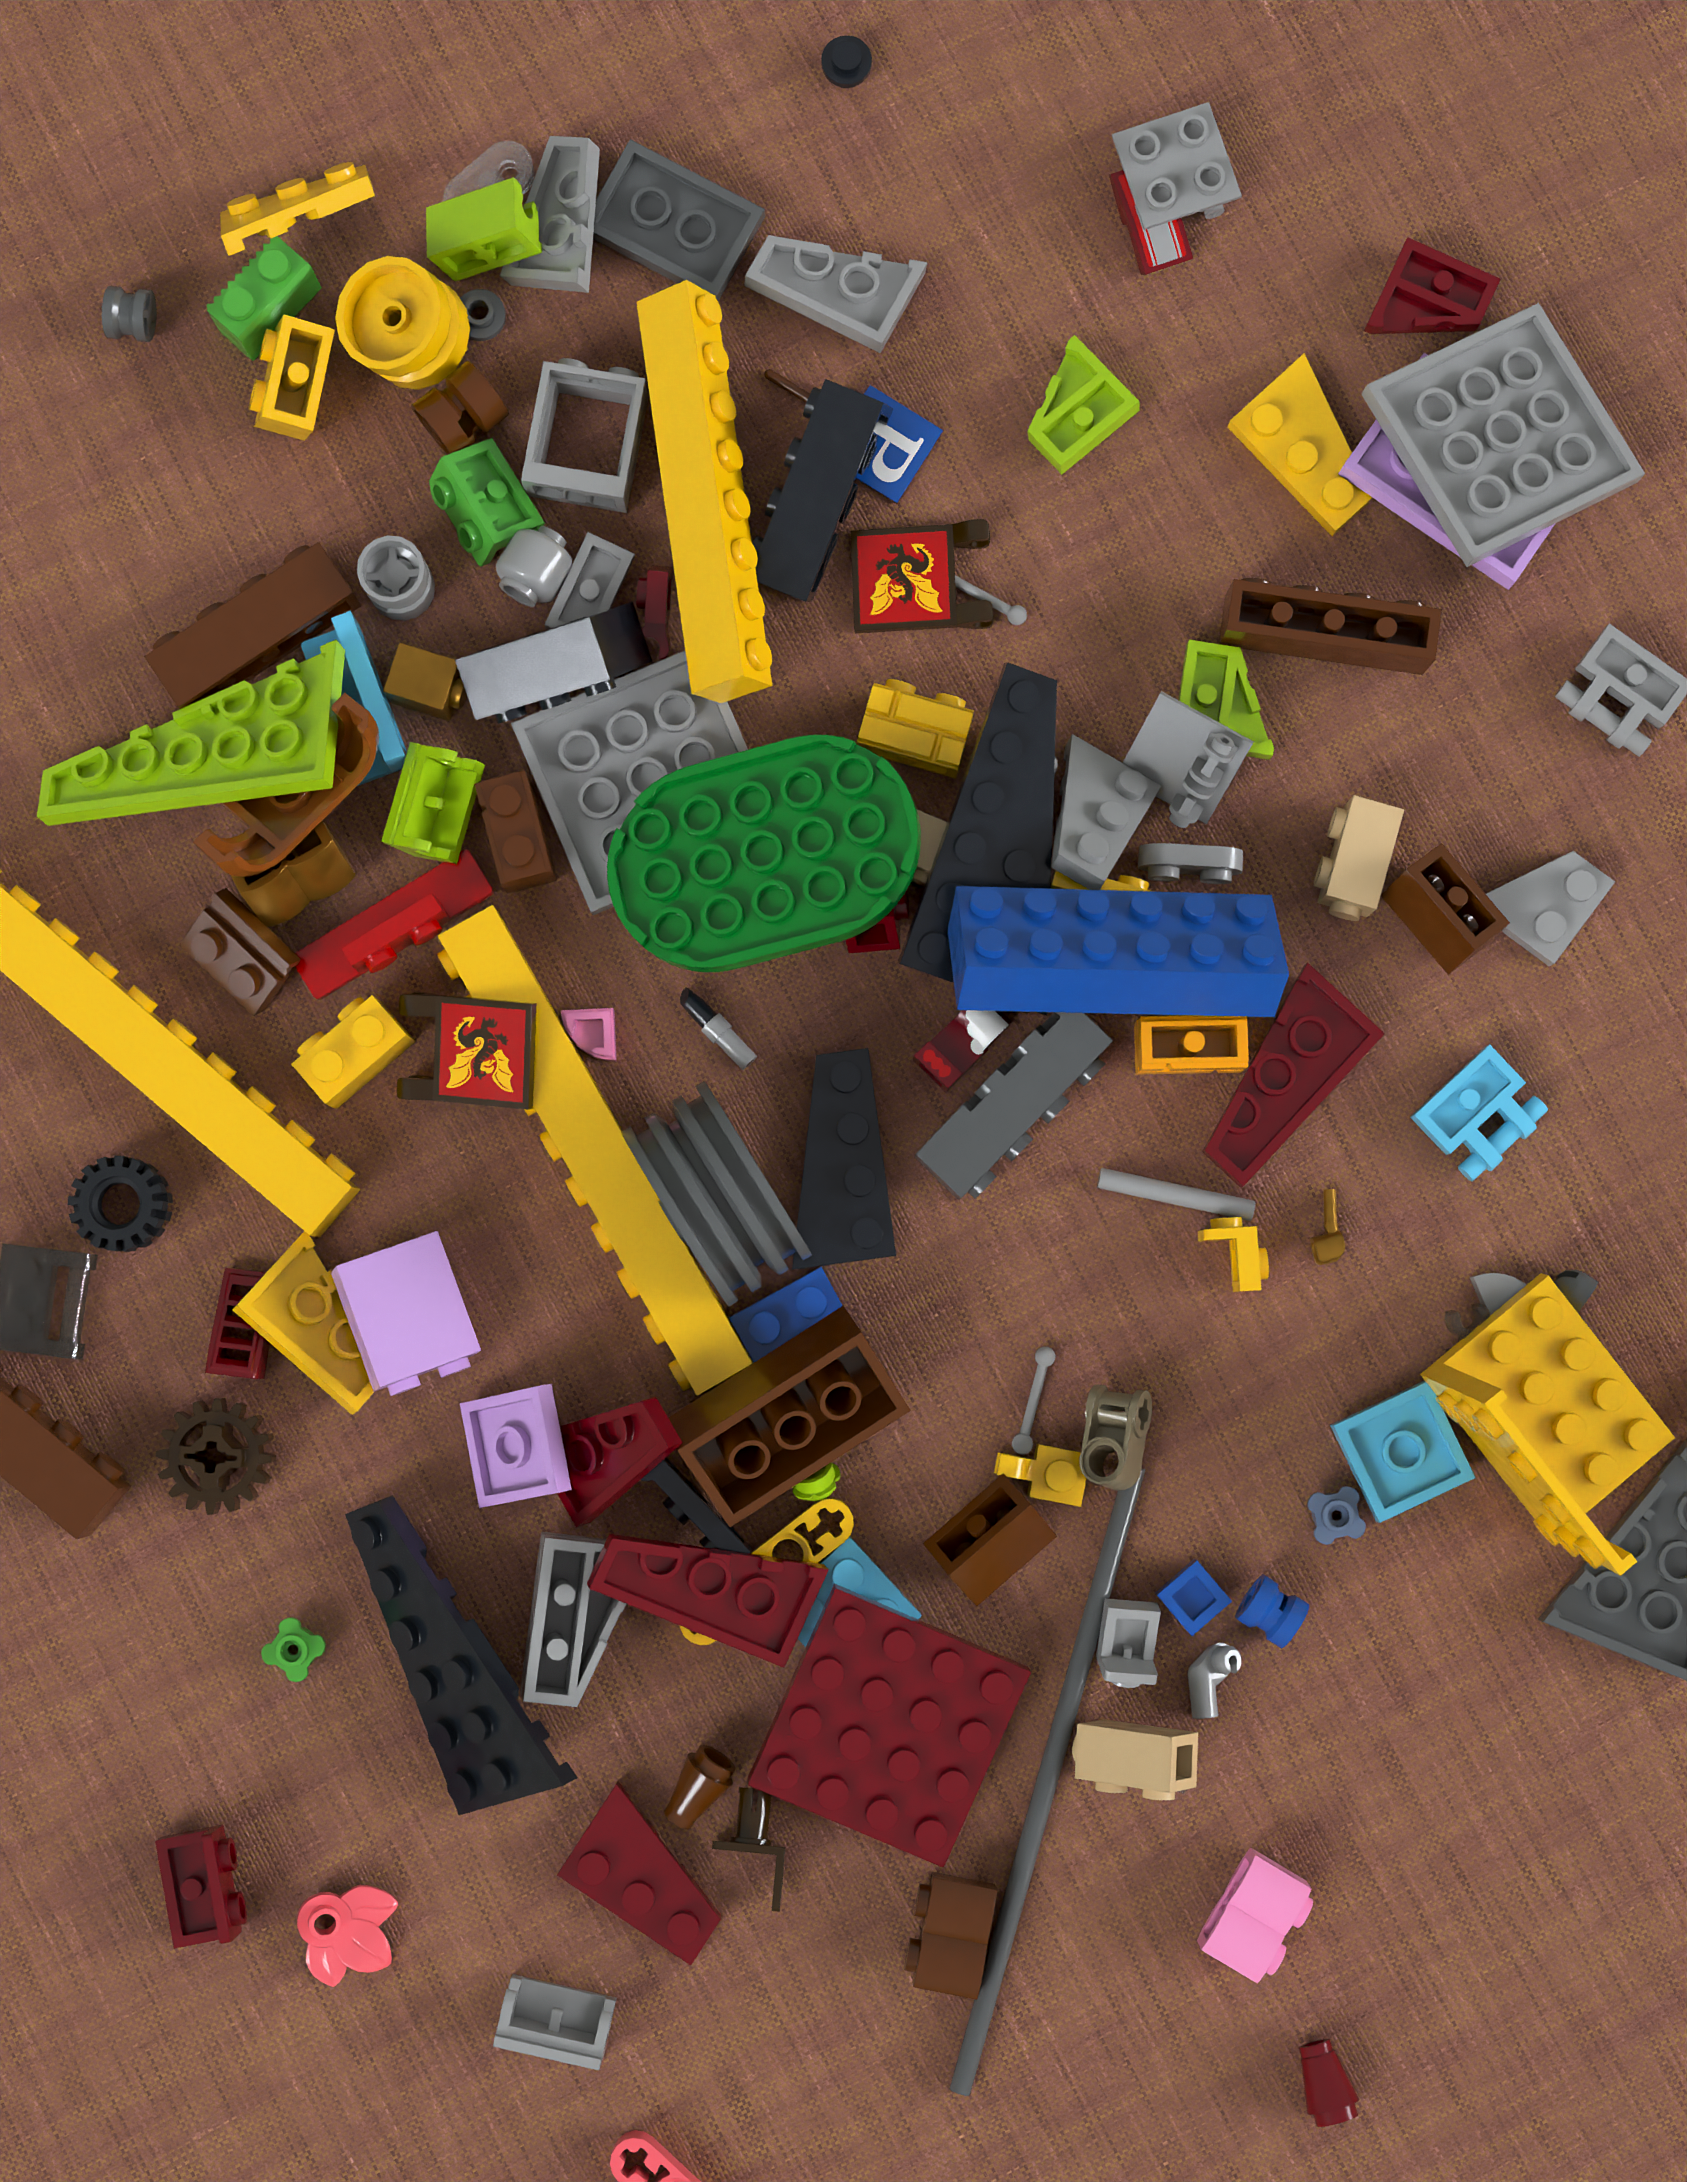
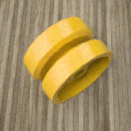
(402, 322)

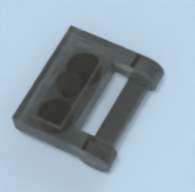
(28, 1295)

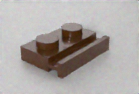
(239, 952)

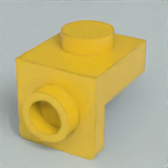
(1248, 1261)

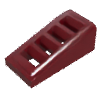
(220, 1339)

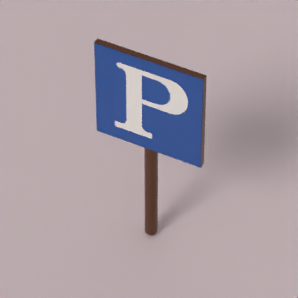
(900, 443)

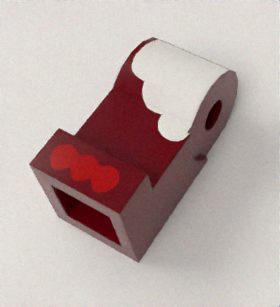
(960, 1045)

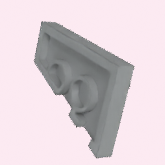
(1097, 813)

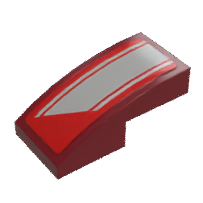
(1153, 247)

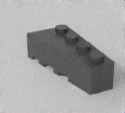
(1012, 1101)

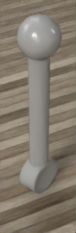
(1015, 614)
(1022, 1442)

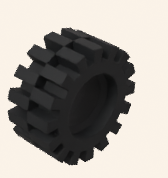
(89, 1196)

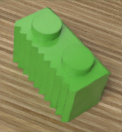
(260, 295)

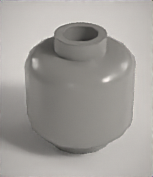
(534, 566)

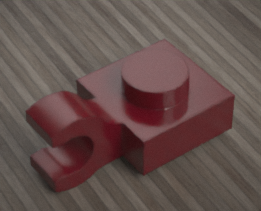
(655, 598)

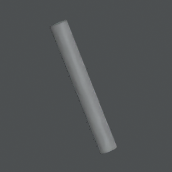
(1176, 1194)

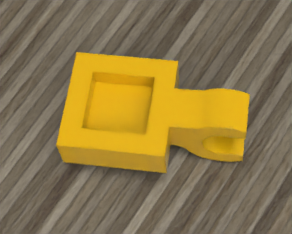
(1051, 1474)

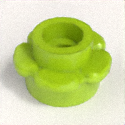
(819, 1484)

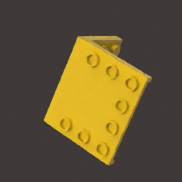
(1550, 1415)

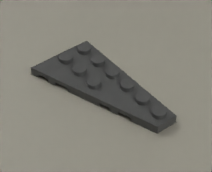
(1647, 1605)

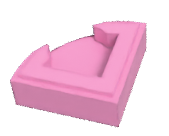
(592, 1031)

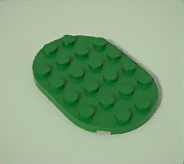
(764, 853)

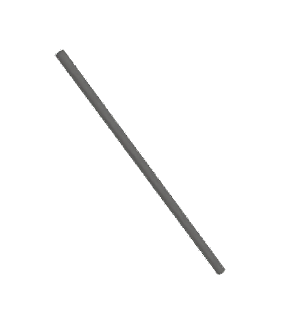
(1044, 1790)

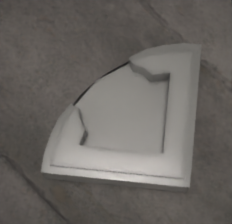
(1495, 1289)

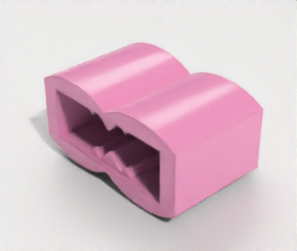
(1255, 1916)

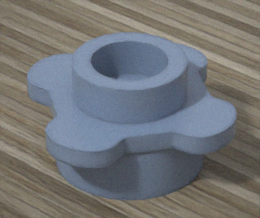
(1322, 1508)

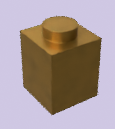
(425, 682)

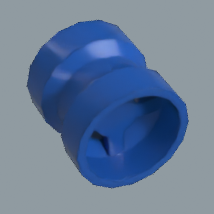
(1272, 1611)

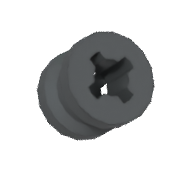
(129, 313)

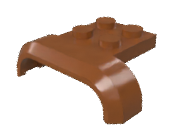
(285, 820)

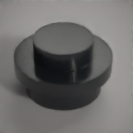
(846, 61)

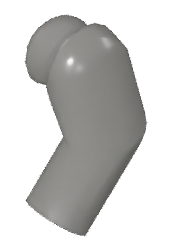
(1206, 1674)

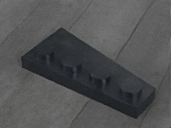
(844, 1184)

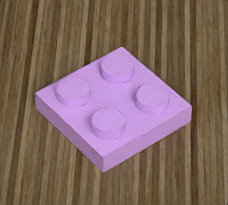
(515, 1446)

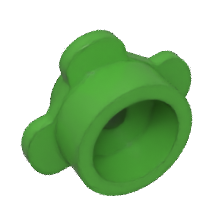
(308, 1649)

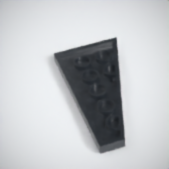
(1000, 815)
(457, 1679)

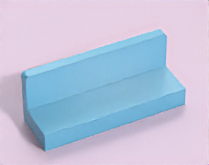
(365, 687)

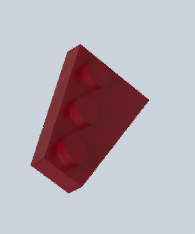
(639, 1879)

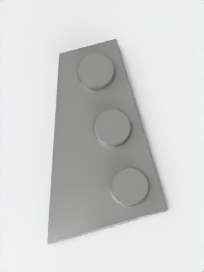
(566, 213)
(839, 290)

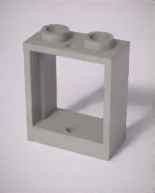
(576, 485)

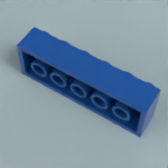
(1116, 952)

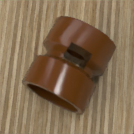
(460, 409)

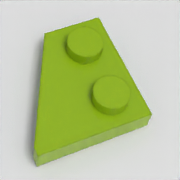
(1079, 408)
(1218, 687)

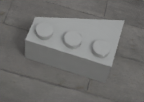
(566, 1621)

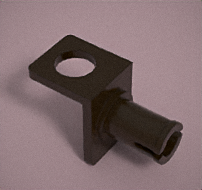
(753, 1836)

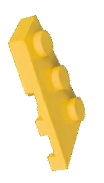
(1302, 445)

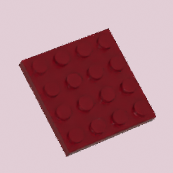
(888, 1725)

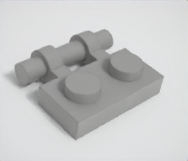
(1633, 678)

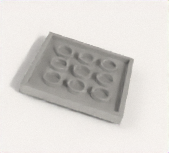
(1502, 434)
(612, 746)

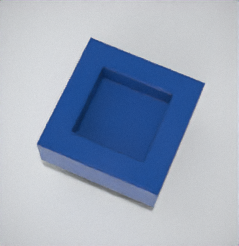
(1193, 1597)

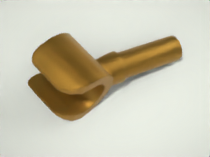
(1329, 1246)

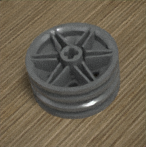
(715, 1194)

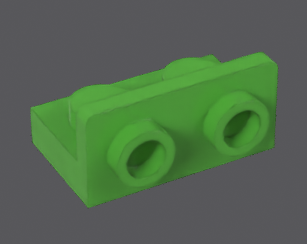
(482, 499)

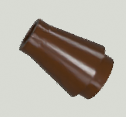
(700, 1784)

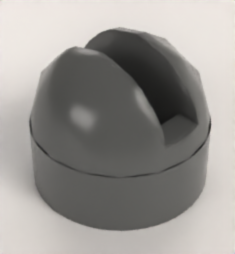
(1576, 1287)

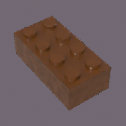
(786, 1416)

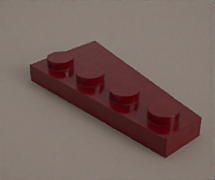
(1296, 1067)
(719, 1593)

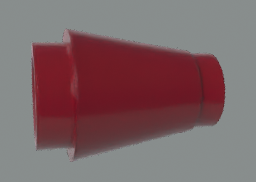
(1326, 2085)

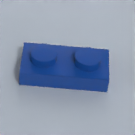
(785, 1313)

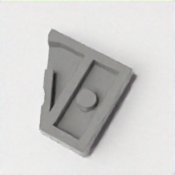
(1551, 904)

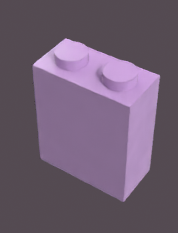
(406, 1313)

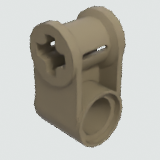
(1115, 1431)

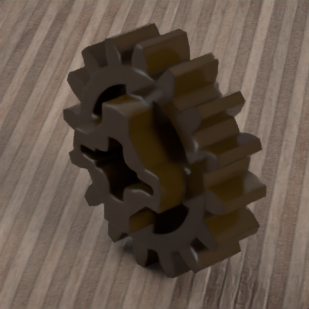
(216, 1477)

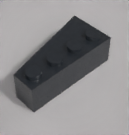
(817, 488)

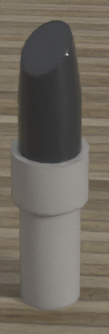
(717, 1028)

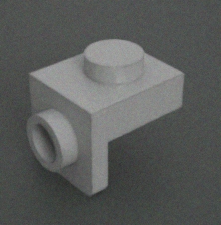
(1128, 1642)

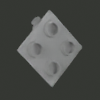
(1177, 166)
(1187, 757)

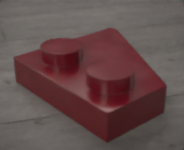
(1431, 294)

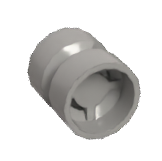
(396, 578)

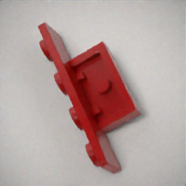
(391, 925)

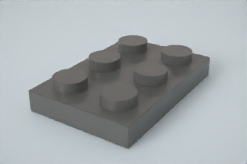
(674, 220)

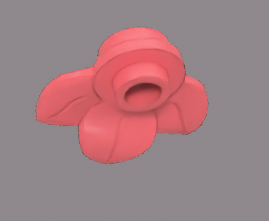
(353, 1937)

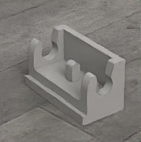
(555, 2022)

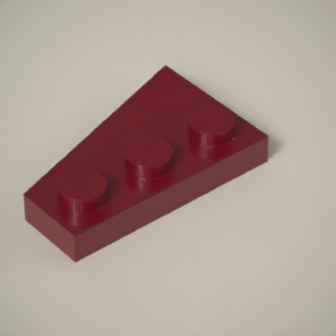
(612, 1454)

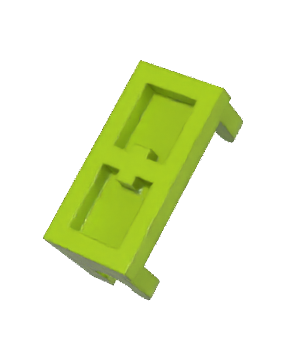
(482, 230)
(432, 803)

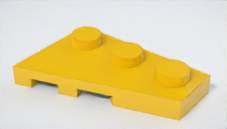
(276, 213)
(304, 1320)

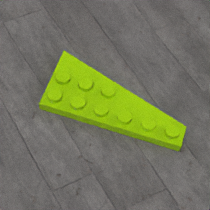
(218, 750)

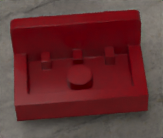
(200, 1886)

